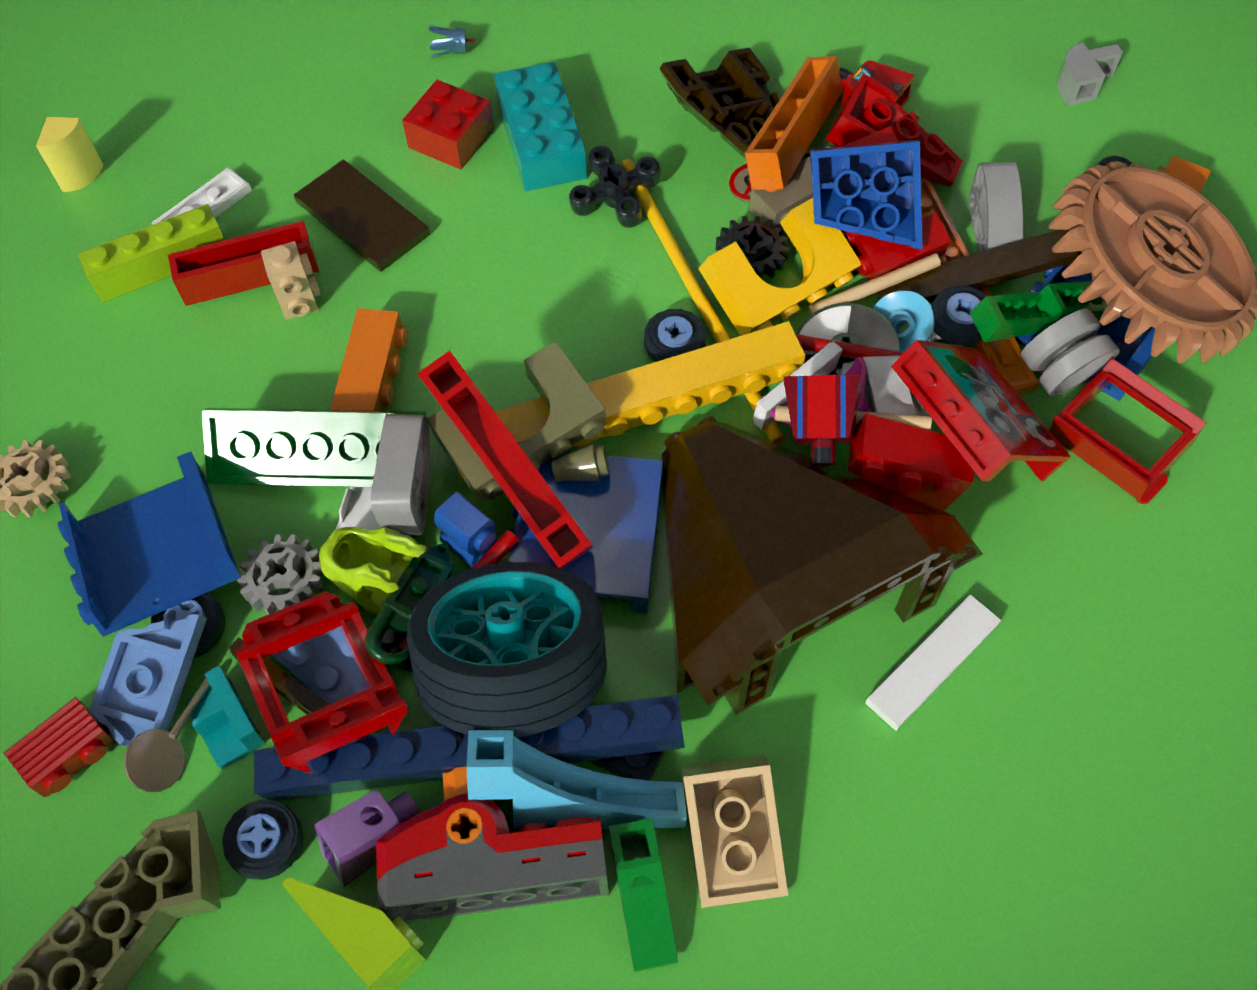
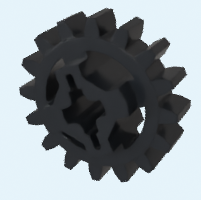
(768, 244)

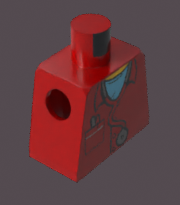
(897, 80)

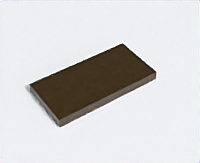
(362, 215)

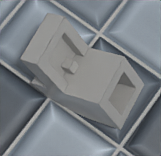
(1085, 72)

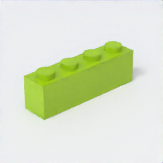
(143, 254)

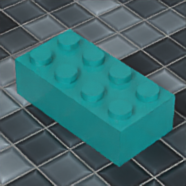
(540, 126)

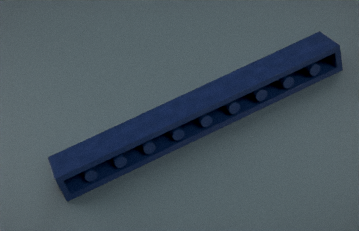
(431, 751)

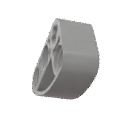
(996, 205)
(402, 474)

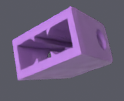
(350, 834)

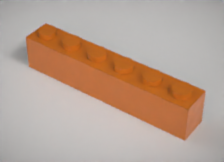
(793, 123)

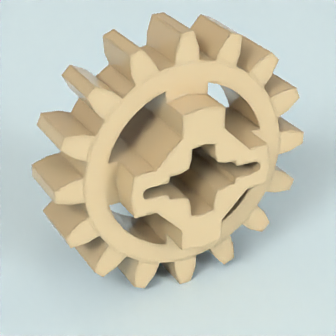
(31, 478)

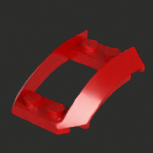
(338, 722)

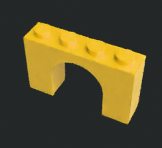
(754, 303)

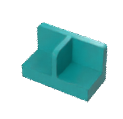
(225, 721)

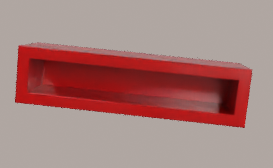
(233, 263)

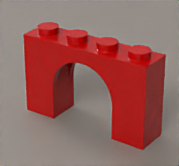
(881, 256)

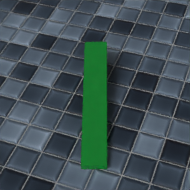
(1031, 313)

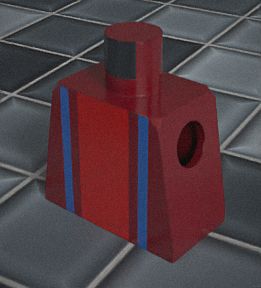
(823, 412)

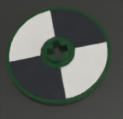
(849, 324)

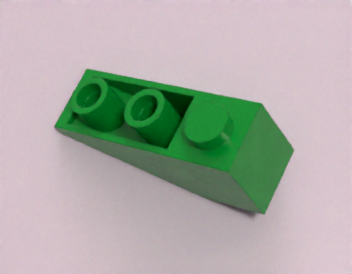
(643, 894)

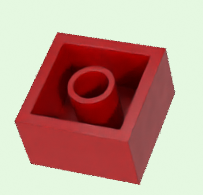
(448, 124)

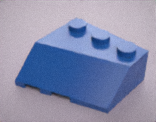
(870, 190)

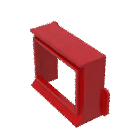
(1107, 458)

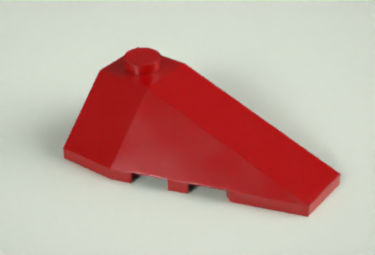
(874, 108)

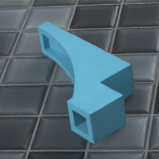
(554, 791)

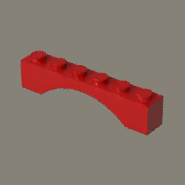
(505, 460)

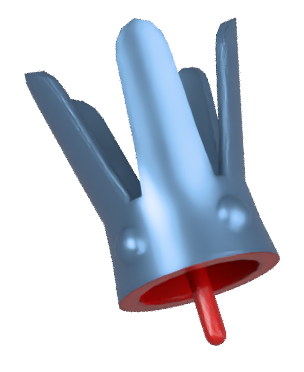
(453, 45)

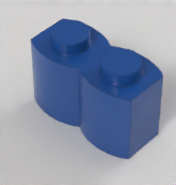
(465, 529)

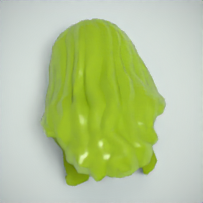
(367, 563)

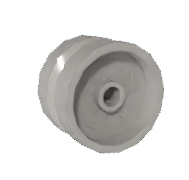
(1069, 352)

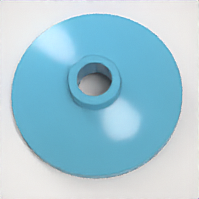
(910, 309)

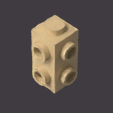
(290, 280)

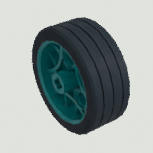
(508, 648)

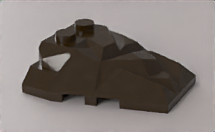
(725, 99)

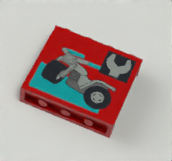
(978, 409)

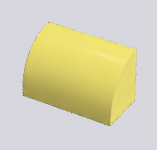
(69, 153)

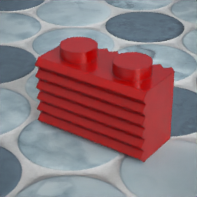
(59, 748)

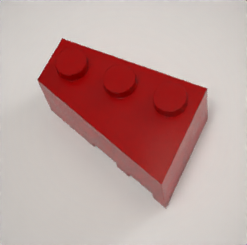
(909, 461)

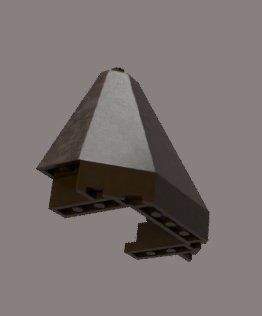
(781, 550)

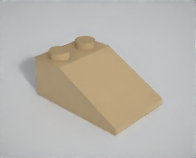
(734, 831)

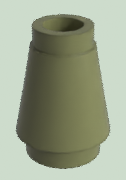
(582, 465)

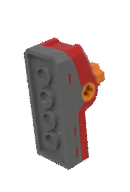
(470, 863)

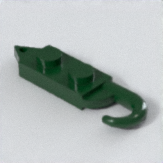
(416, 581)

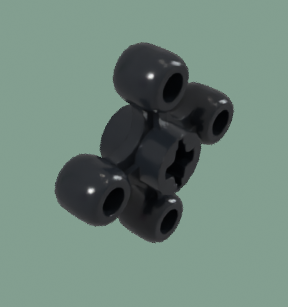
(615, 186)

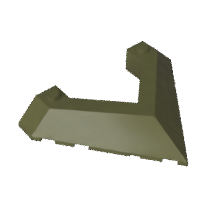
(127, 912)

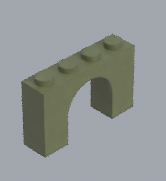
(572, 417)

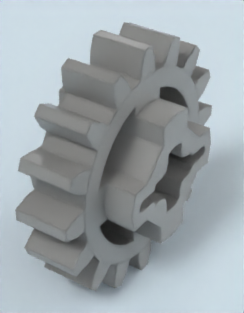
(281, 574)

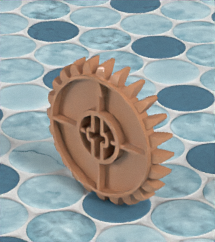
(1158, 259)

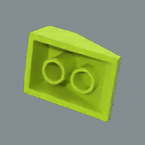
(374, 946)

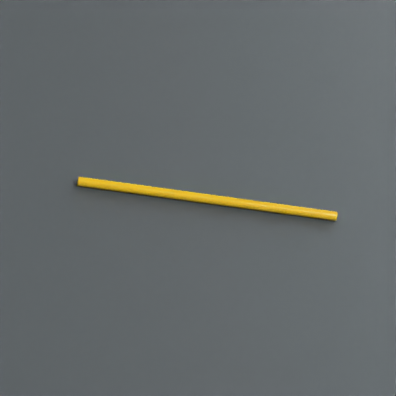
(695, 290)

